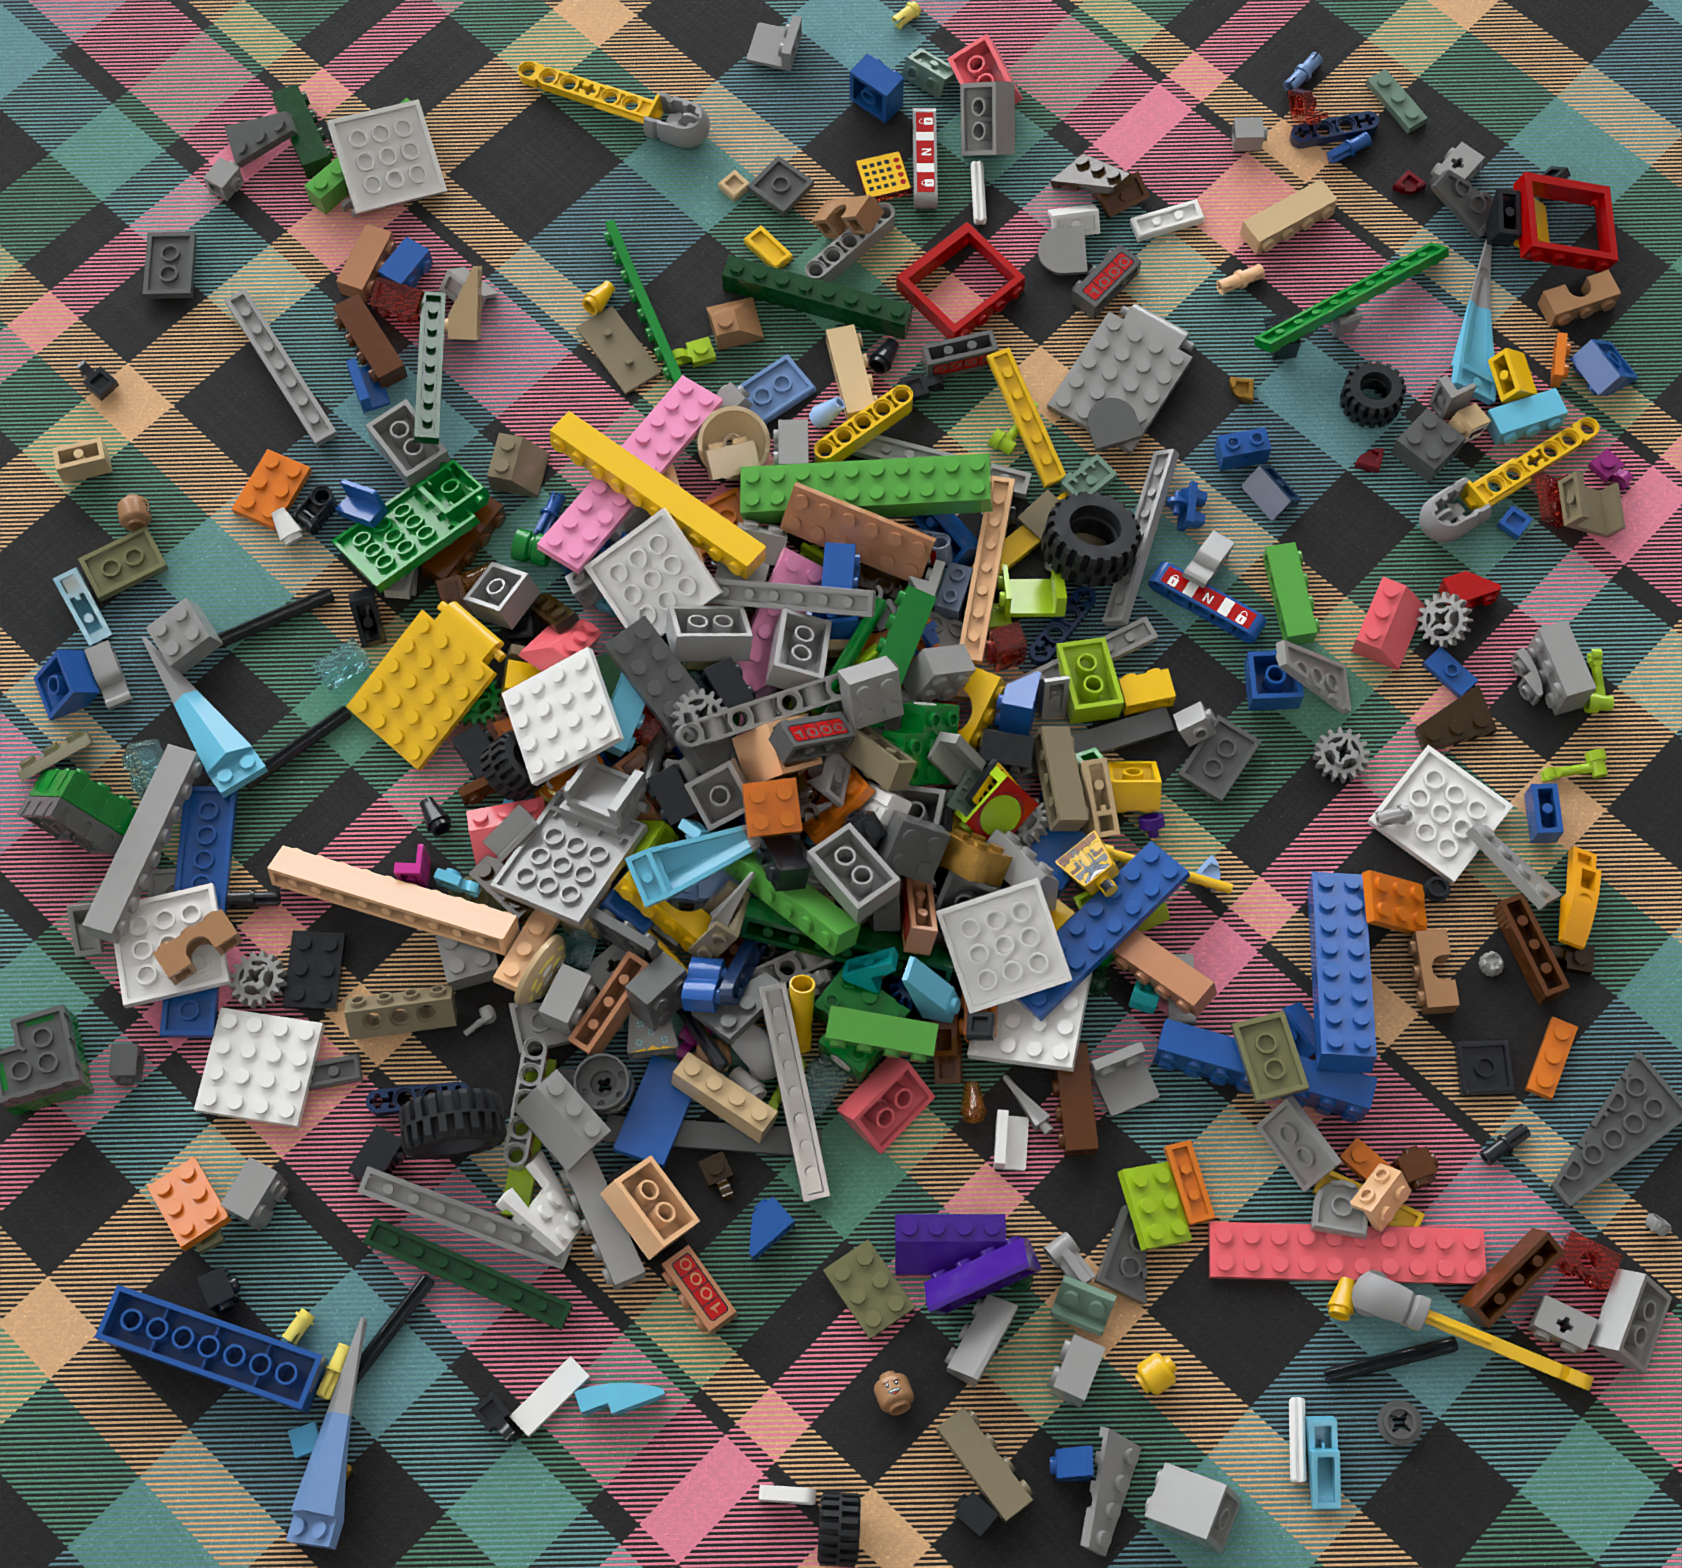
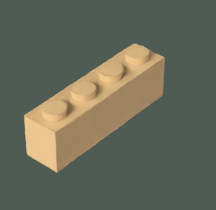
(1288, 217)
(850, 369)
(724, 1097)

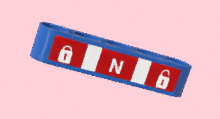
(1208, 603)

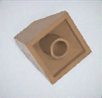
(735, 323)

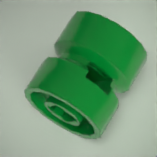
(525, 548)

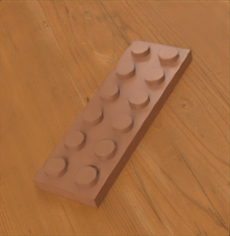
(877, 539)

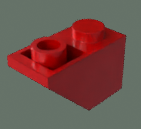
(1471, 588)

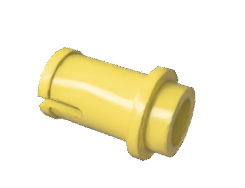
(910, 12)
(298, 1326)

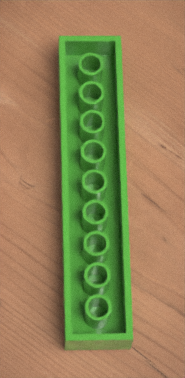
(880, 486)

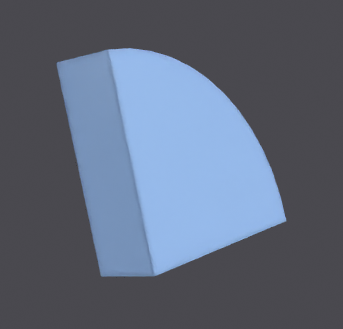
(1210, 869)

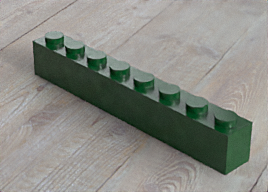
(817, 297)
(768, 926)

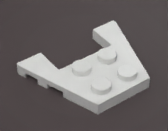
(549, 1214)

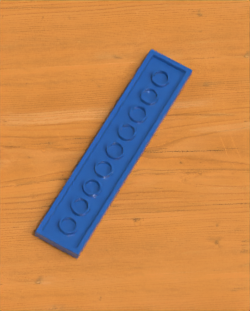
(202, 859)

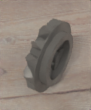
(1412, 1422)

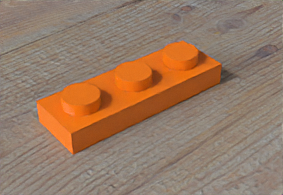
(1551, 1058)
(1189, 1182)

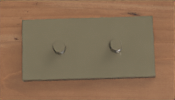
(619, 350)
(1036, 516)

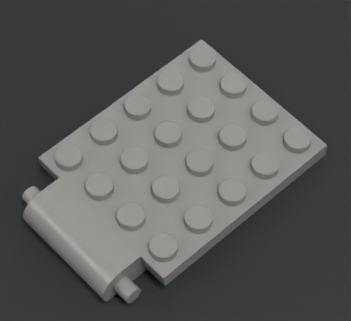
(1129, 361)
(569, 860)

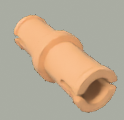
(1240, 279)

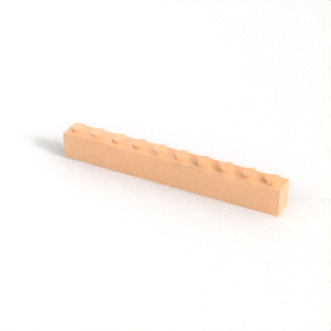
(394, 900)

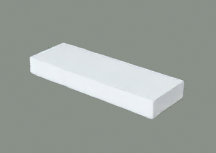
(1167, 220)
(549, 1396)

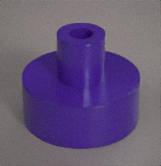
(1151, 822)

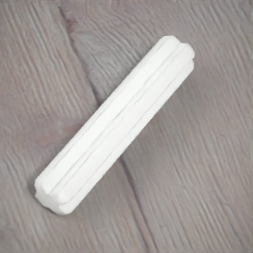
(978, 192)
(1297, 1436)

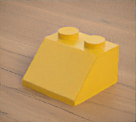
(1135, 785)

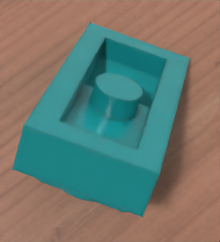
(868, 969)
(1144, 998)

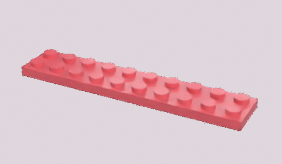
(1302, 1254)

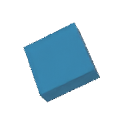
(303, 1439)

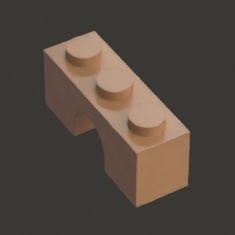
(856, 212)
(1562, 307)
(176, 955)
(1434, 994)

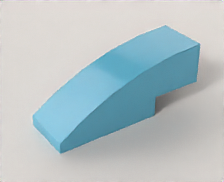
(618, 1397)
(1323, 1462)

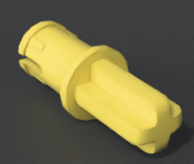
(333, 1372)

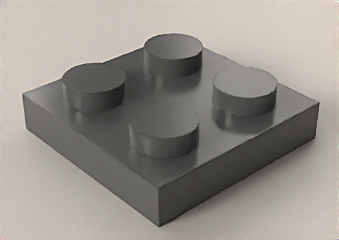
(780, 186)

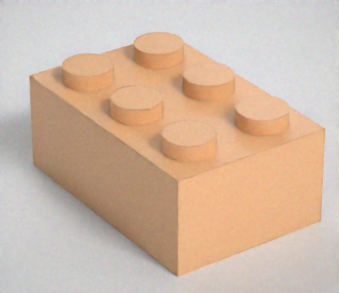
(649, 1207)

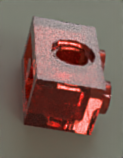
(1006, 647)
(1603, 1260)

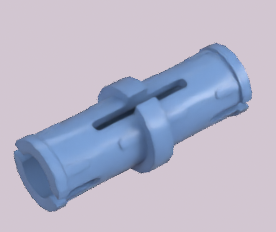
(1303, 72)

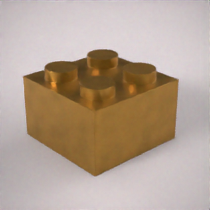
(975, 859)

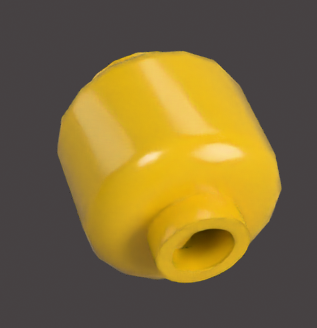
(1156, 1373)

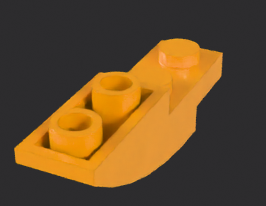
(1581, 898)

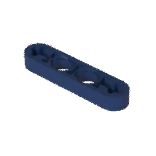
(1335, 133)
(1063, 626)
(741, 971)
(415, 1091)

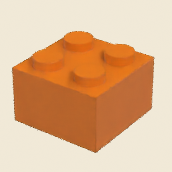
(771, 808)

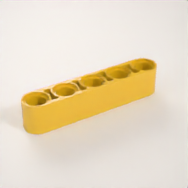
(867, 417)

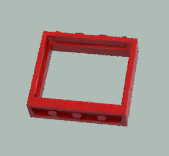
(1573, 192)
(940, 254)

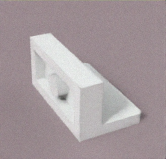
(1076, 216)
(1010, 1142)

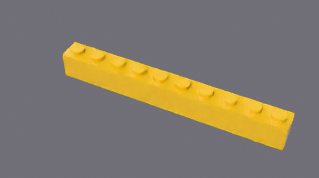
(654, 492)

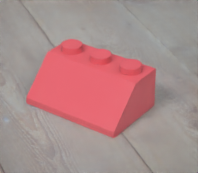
(981, 63)
(1389, 624)
(552, 647)
(485, 820)
(886, 1103)

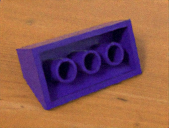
(940, 1240)
(981, 1276)

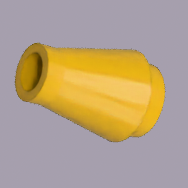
(596, 300)
(1341, 1303)

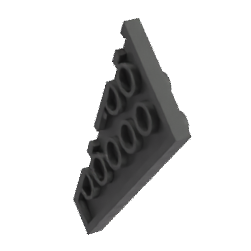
(1629, 1122)

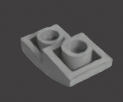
(1530, 684)

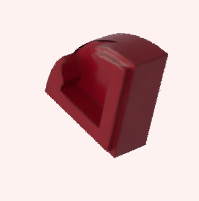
(1409, 183)
(1370, 460)

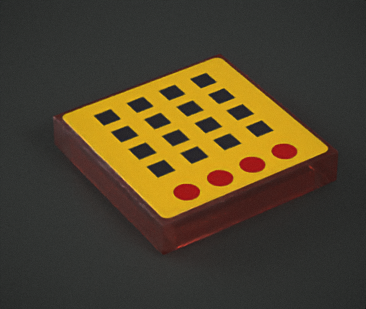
(883, 176)

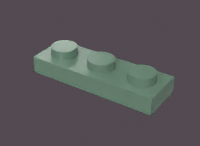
(1396, 101)

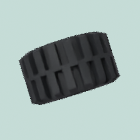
(1378, 378)
(506, 768)
(839, 1529)

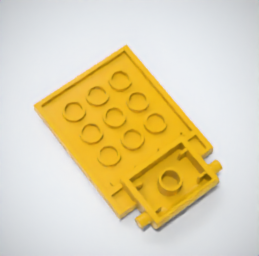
(428, 682)

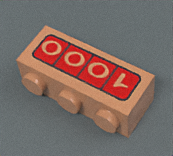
(917, 916)
(698, 1291)

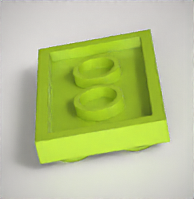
(1154, 1206)

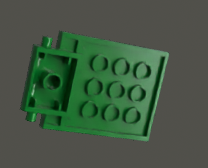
(416, 527)

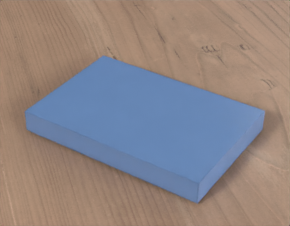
(777, 388)

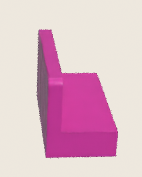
(415, 872)

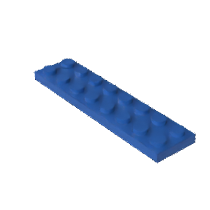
(1110, 920)

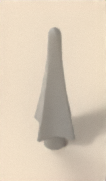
(726, 909)
(1037, 1116)

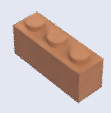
(364, 261)

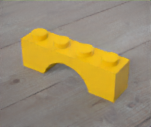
(984, 692)
(680, 925)

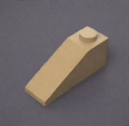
(465, 314)
(1099, 798)

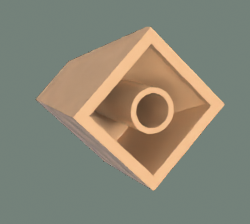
(760, 760)

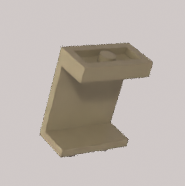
(1589, 508)
(719, 936)

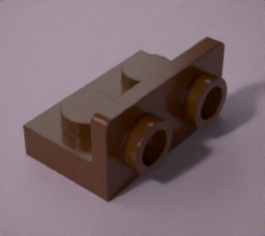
(1127, 197)

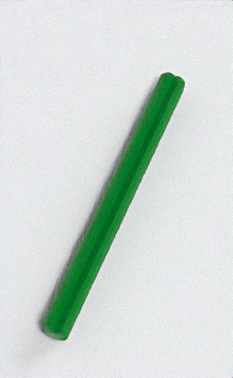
(854, 647)

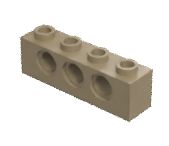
(390, 1021)

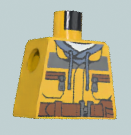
(1090, 865)

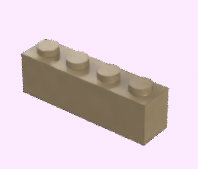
(880, 759)
(1060, 778)
(984, 1464)

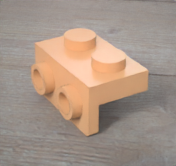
(1382, 1195)

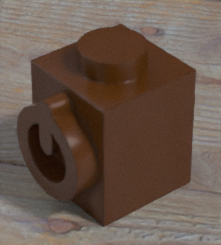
(1417, 1166)

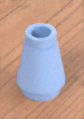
(826, 412)

